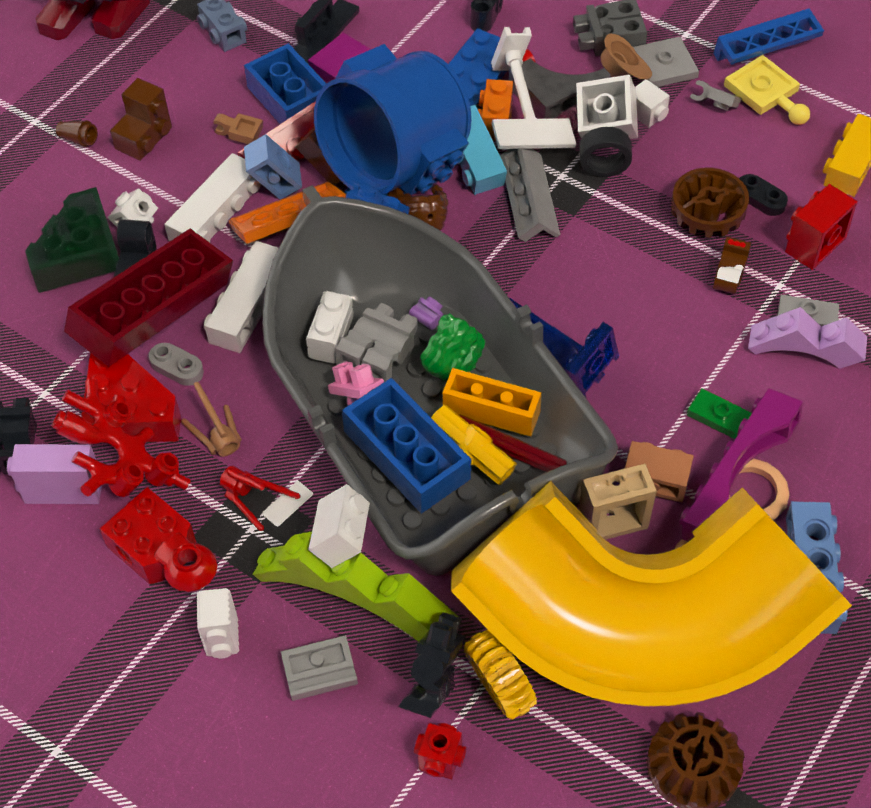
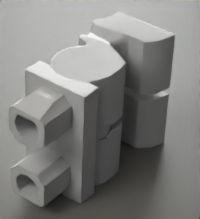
(378, 341)

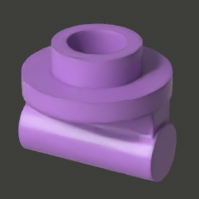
(427, 312)

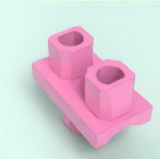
(353, 381)

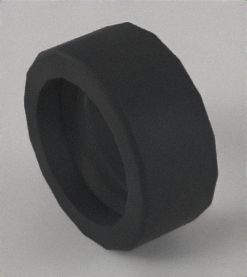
(601, 138)

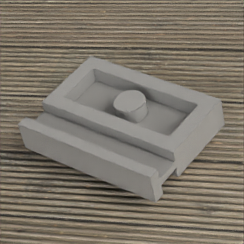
(319, 668)

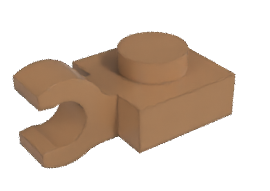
(240, 129)

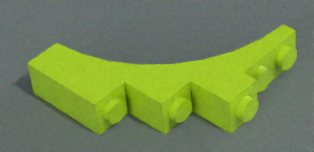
(357, 580)

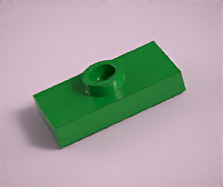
(717, 413)

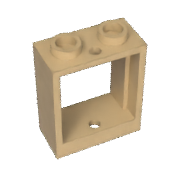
(628, 502)

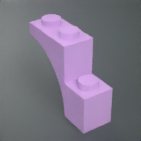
(796, 330)

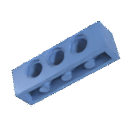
(816, 520)

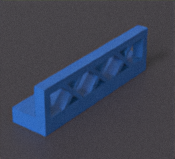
(768, 37)

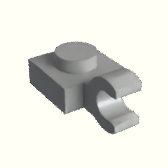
(722, 98)

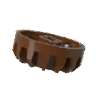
(706, 194)
(692, 787)

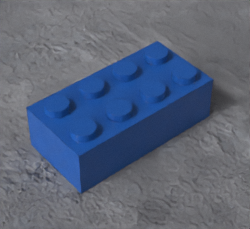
(406, 445)

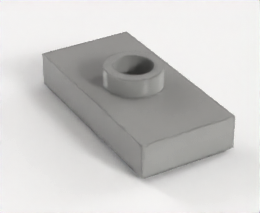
(820, 311)

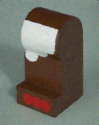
(732, 265)

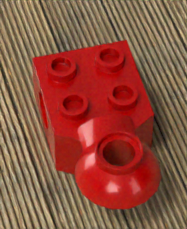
(158, 544)

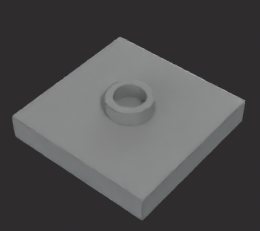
(668, 61)

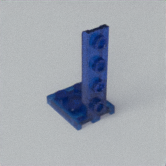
(581, 363)

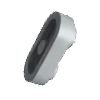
(173, 364)

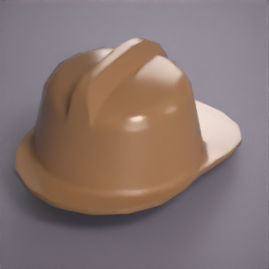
(621, 59)

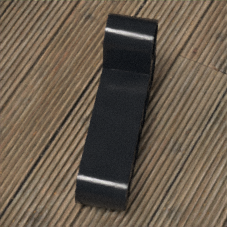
(135, 242)

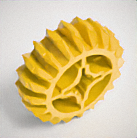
(500, 674)

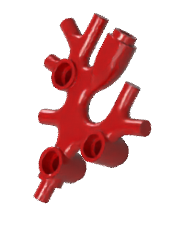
(133, 458)

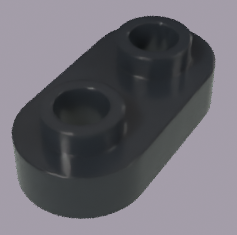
(764, 195)

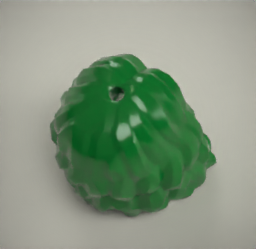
(452, 346)

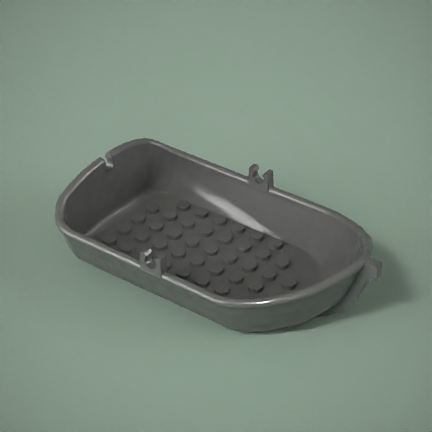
(394, 261)

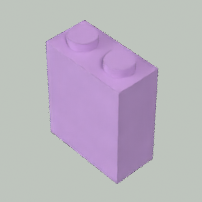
(48, 476)

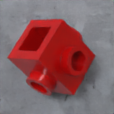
(440, 750)

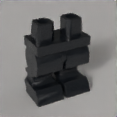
(16, 427)
(433, 666)

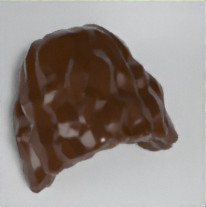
(427, 208)

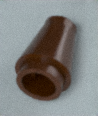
(78, 132)

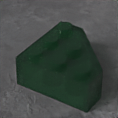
(73, 244)

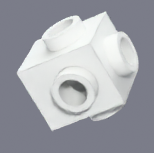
(133, 206)

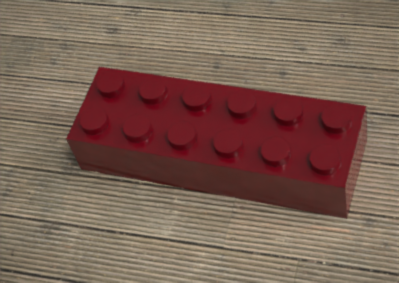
(147, 297)

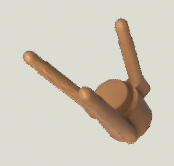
(223, 439)

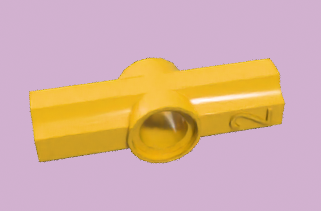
(475, 444)

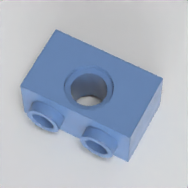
(272, 167)

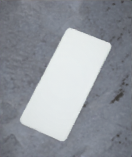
(286, 505)

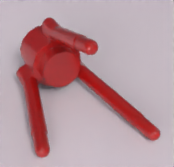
(240, 483)

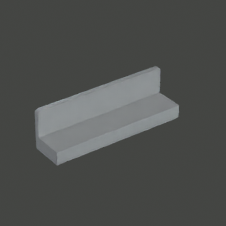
(529, 193)

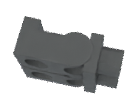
(610, 18)

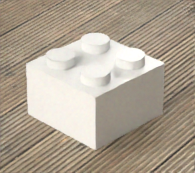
(607, 104)

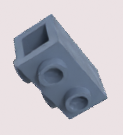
(222, 23)

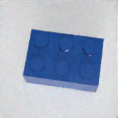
(283, 82)

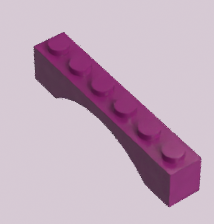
(770, 424)

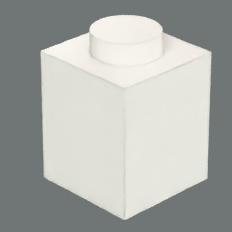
(651, 103)

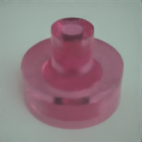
(570, 113)

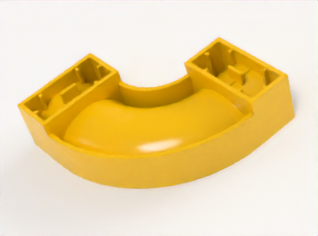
(646, 624)

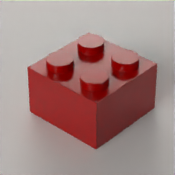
(820, 226)

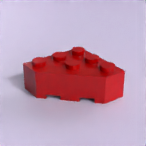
(149, 400)

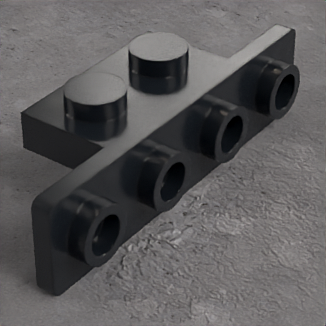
(322, 25)

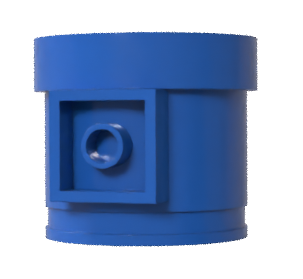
(393, 121)

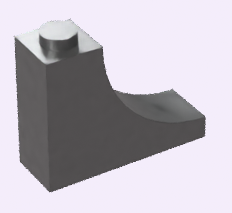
(552, 91)

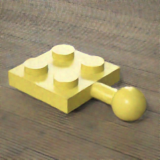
(764, 86)

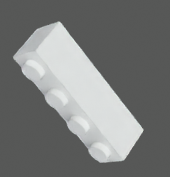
(214, 200)
(242, 302)

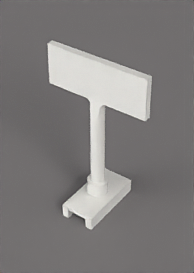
(530, 131)

